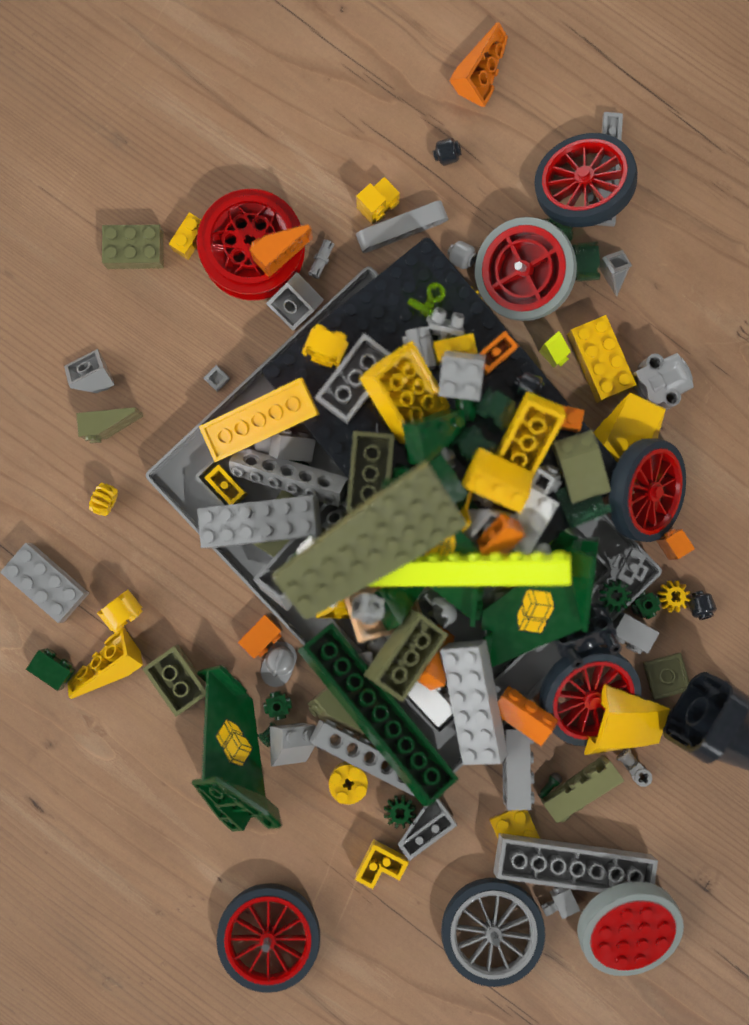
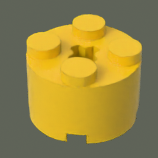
(325, 346)
(120, 610)
(342, 792)

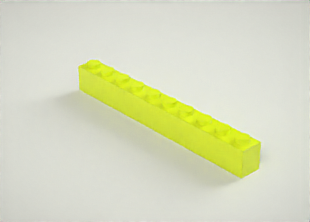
(482, 570)

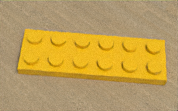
(259, 419)

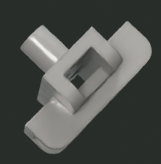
(631, 566)

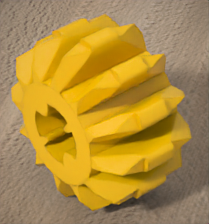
(103, 499)
(680, 596)

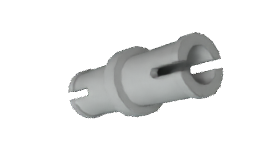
(321, 259)

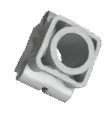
(664, 380)

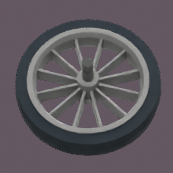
(492, 932)

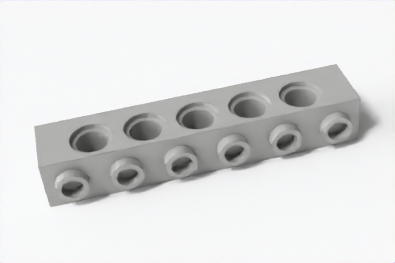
(288, 476)
(321, 739)

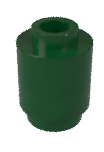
(468, 407)

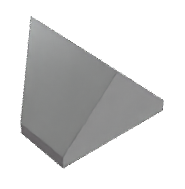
(614, 269)

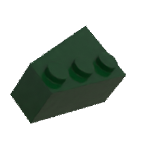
(432, 433)
(397, 603)

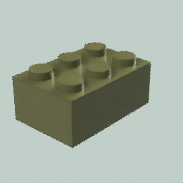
(133, 246)
(176, 680)

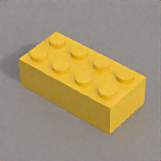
(601, 359)
(531, 432)

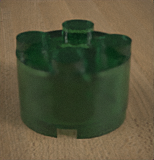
(587, 261)
(496, 407)
(468, 443)

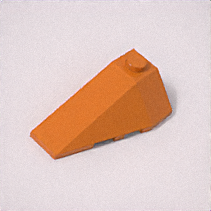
(477, 71)

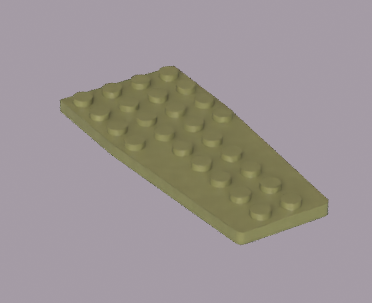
(371, 542)

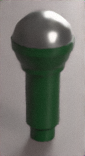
(554, 780)

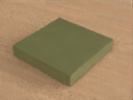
(666, 676)

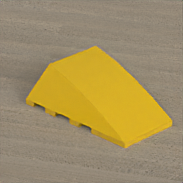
(629, 422)
(627, 722)

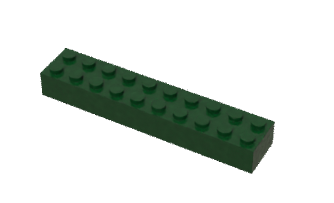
(378, 715)

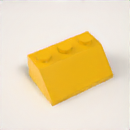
(499, 480)

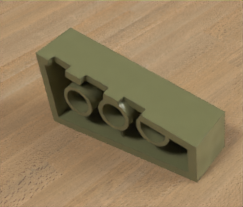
(582, 789)

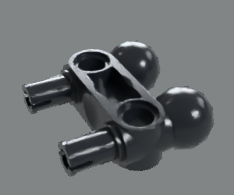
(599, 632)

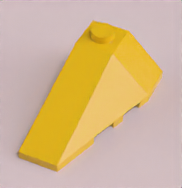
(113, 662)

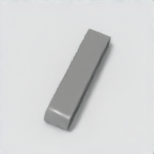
(401, 226)

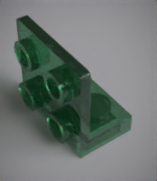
(581, 511)

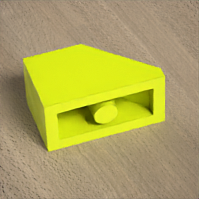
(555, 350)

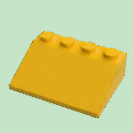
(403, 389)

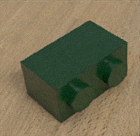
(51, 669)

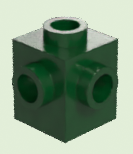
(638, 605)
(280, 698)

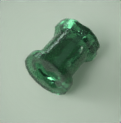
(264, 736)

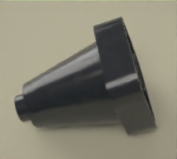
(711, 721)

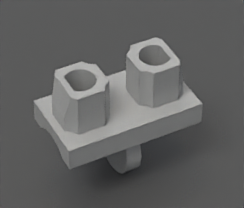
(445, 328)

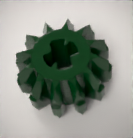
(622, 595)
(407, 810)

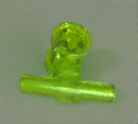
(426, 309)

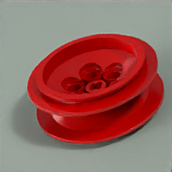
(220, 223)

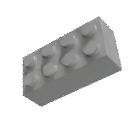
(344, 391)
(44, 582)
(517, 770)

